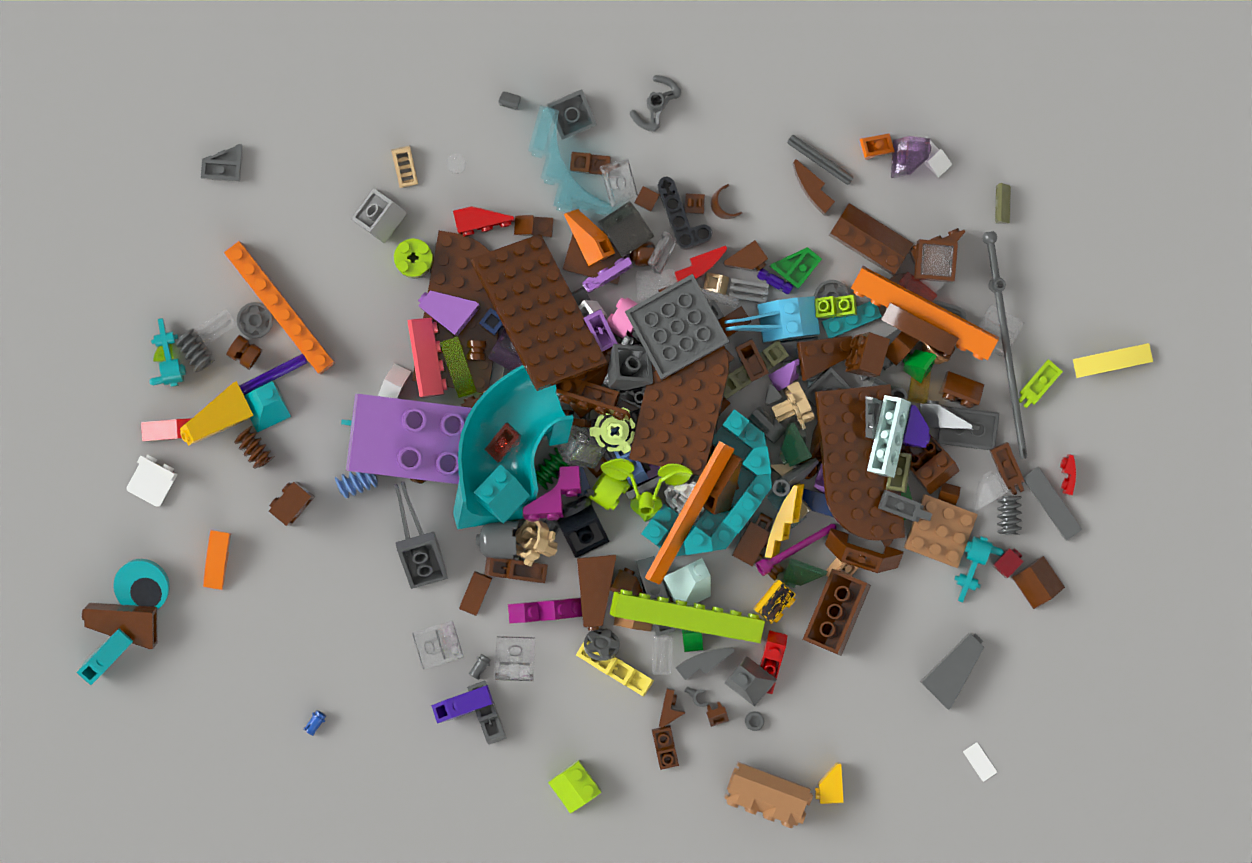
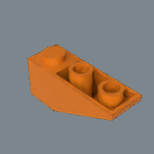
(591, 240)

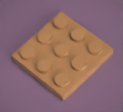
(944, 535)

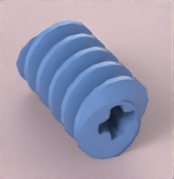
(356, 482)

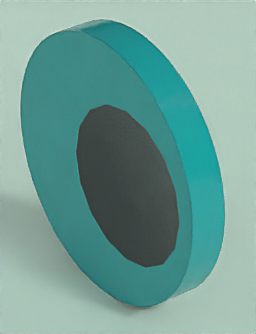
(141, 584)

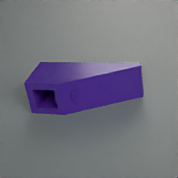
(462, 704)

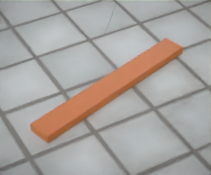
(689, 513)

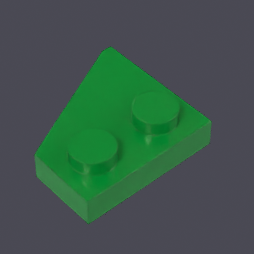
(797, 266)

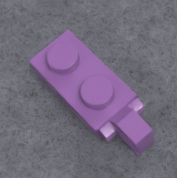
(607, 275)

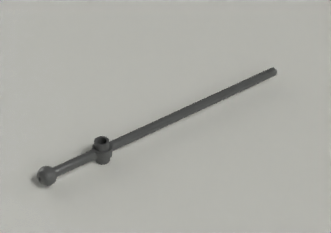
(990, 238)

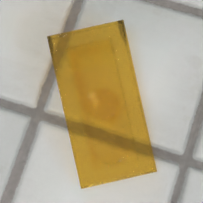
(918, 391)

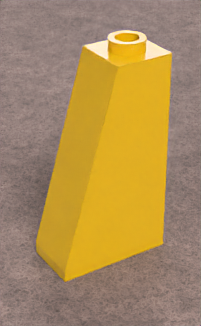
(220, 414)

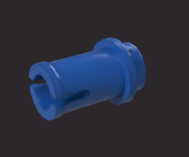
(314, 723)

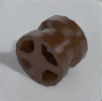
(775, 571)

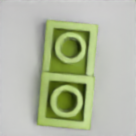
(835, 306)

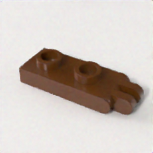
(1007, 467)

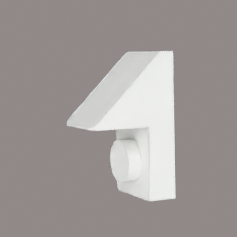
(937, 161)

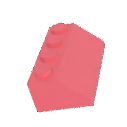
(426, 357)

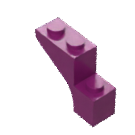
(551, 504)
(545, 610)

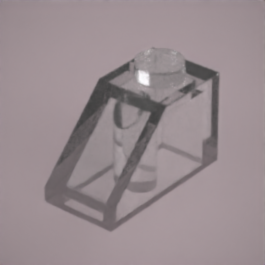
(989, 489)

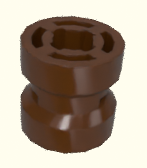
(476, 350)

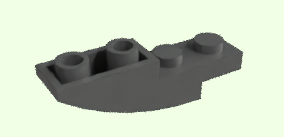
(652, 589)

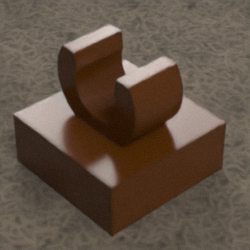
(694, 203)
(717, 715)

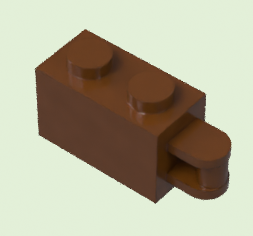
(753, 541)

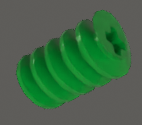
(550, 469)

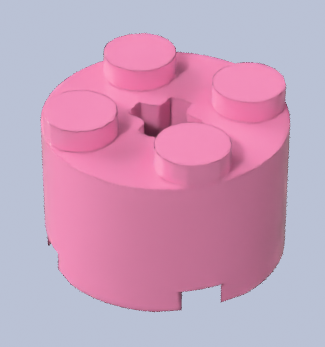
(619, 321)

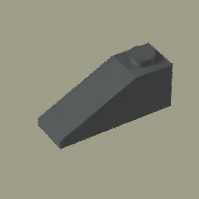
(945, 418)

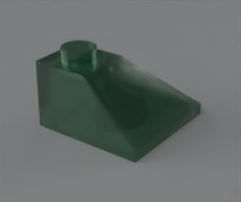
(793, 447)
(800, 573)

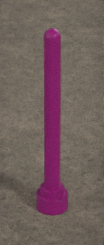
(765, 566)

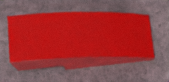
(701, 264)

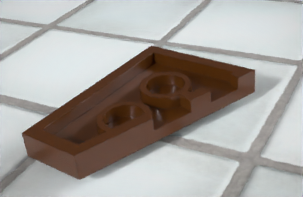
(822, 354)

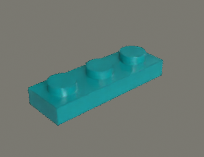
(838, 325)

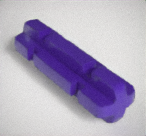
(775, 281)

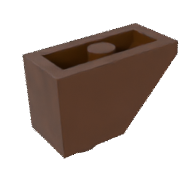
(748, 258)

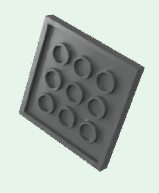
(677, 326)

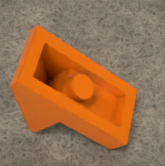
(877, 146)

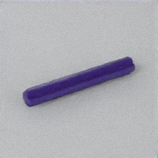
(273, 374)

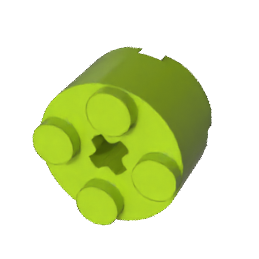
(407, 249)
(608, 491)

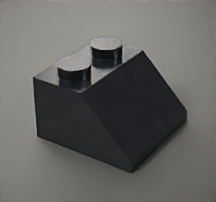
(583, 531)

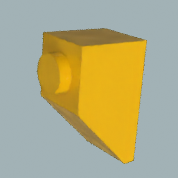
(830, 786)

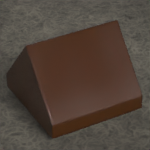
(949, 493)

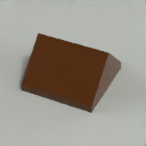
(1038, 582)

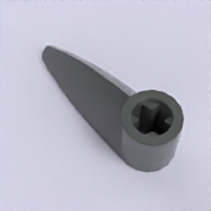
(794, 476)

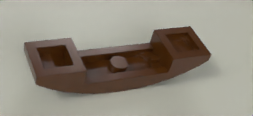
(919, 329)

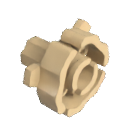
(795, 405)
(535, 541)

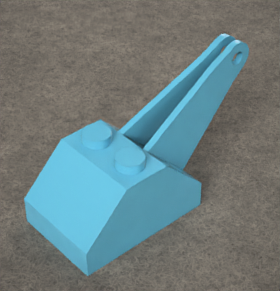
(783, 319)

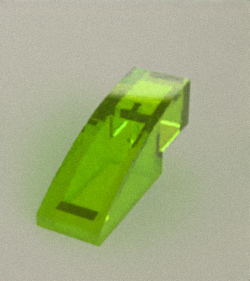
(458, 367)

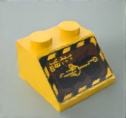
(775, 601)

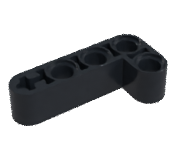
(680, 212)

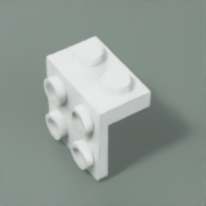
(151, 480)

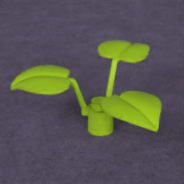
(647, 504)

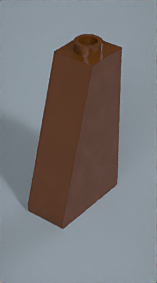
(135, 621)

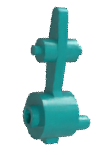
(171, 370)
(978, 552)

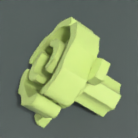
(619, 438)

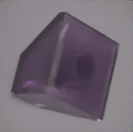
(909, 155)

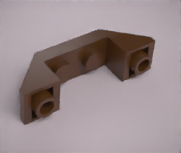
(860, 556)

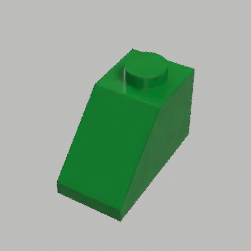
(919, 364)

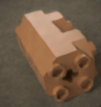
(768, 794)

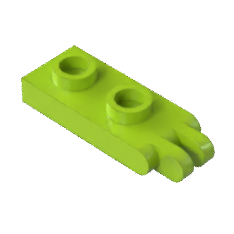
(1039, 383)

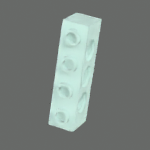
(889, 436)

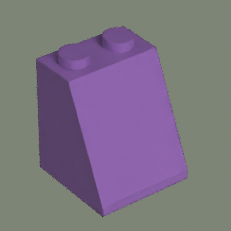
(448, 310)

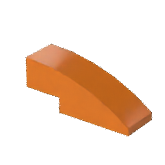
(216, 559)

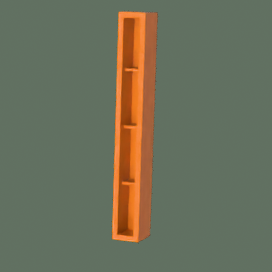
(884, 291)
(279, 307)

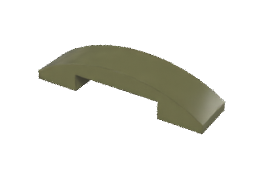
(739, 378)

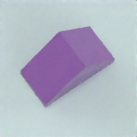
(600, 329)

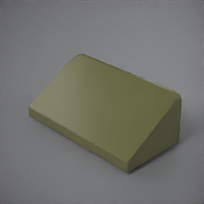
(1002, 204)
(900, 480)

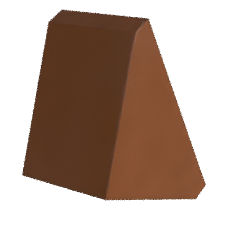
(900, 347)

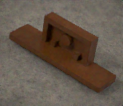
(595, 397)

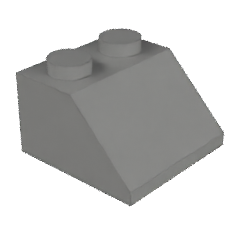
(379, 215)

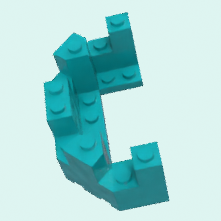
(718, 530)

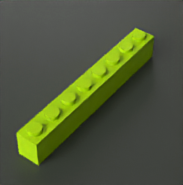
(687, 617)

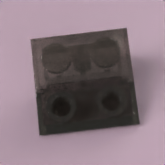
(626, 229)

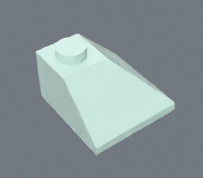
(689, 583)

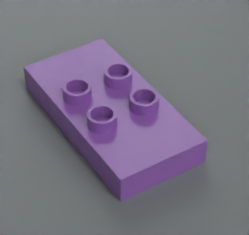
(405, 438)

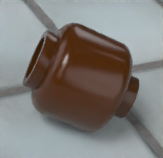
(642, 254)

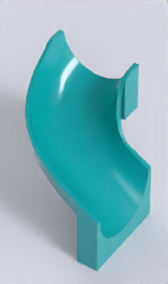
(531, 415)

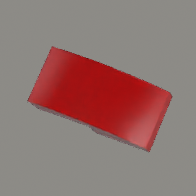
(1069, 468)

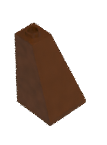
(595, 583)

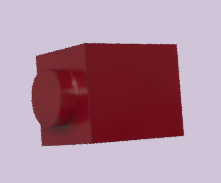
(1008, 562)

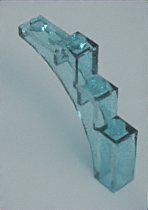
(554, 171)

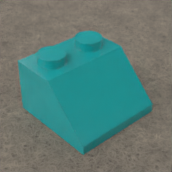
(501, 494)

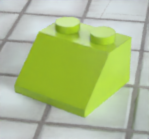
(575, 786)

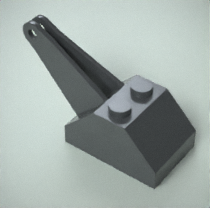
(419, 554)

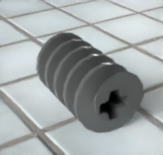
(194, 350)
(1009, 514)

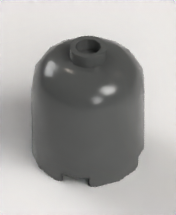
(499, 540)

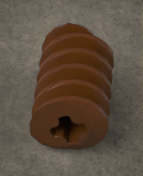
(253, 448)

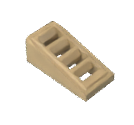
(406, 149)

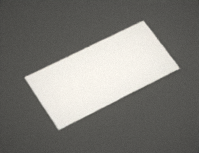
(980, 762)

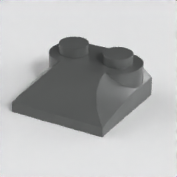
(573, 114)

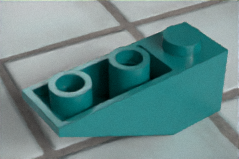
(104, 656)

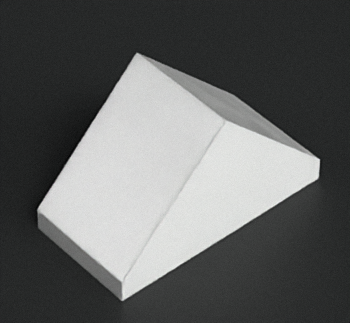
(394, 382)

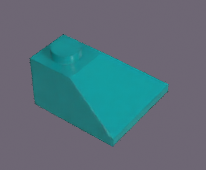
(267, 406)

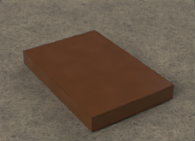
(577, 264)

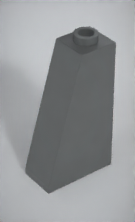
(953, 670)

